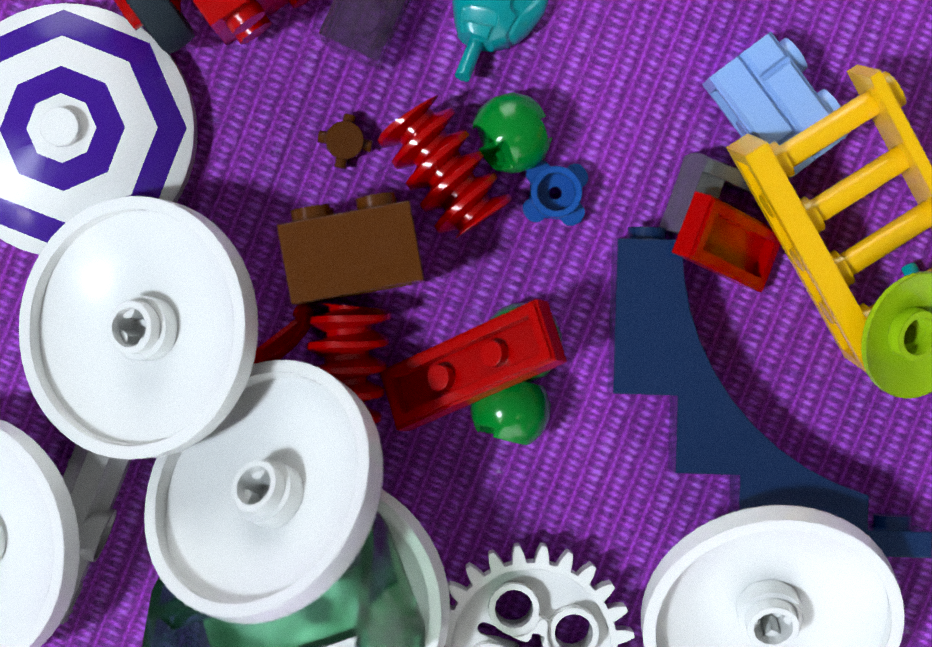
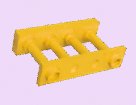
(800, 221)

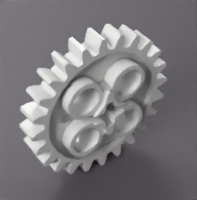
(553, 593)

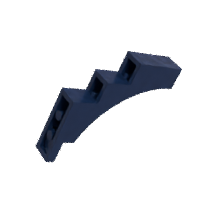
(660, 353)

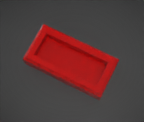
(727, 242)

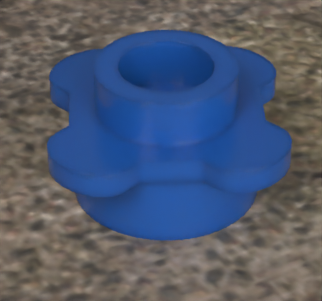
(568, 180)

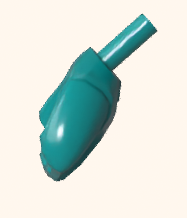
(492, 27)

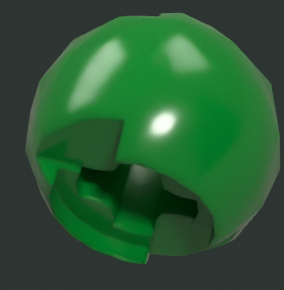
(512, 132)
(514, 413)

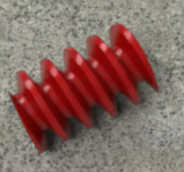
(442, 168)
(348, 348)

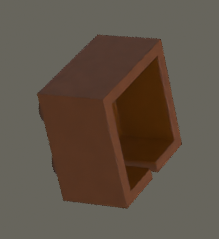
(350, 251)

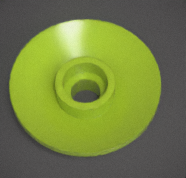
(899, 338)

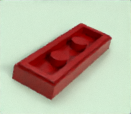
(473, 365)

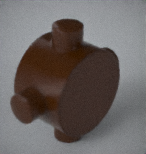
(345, 141)

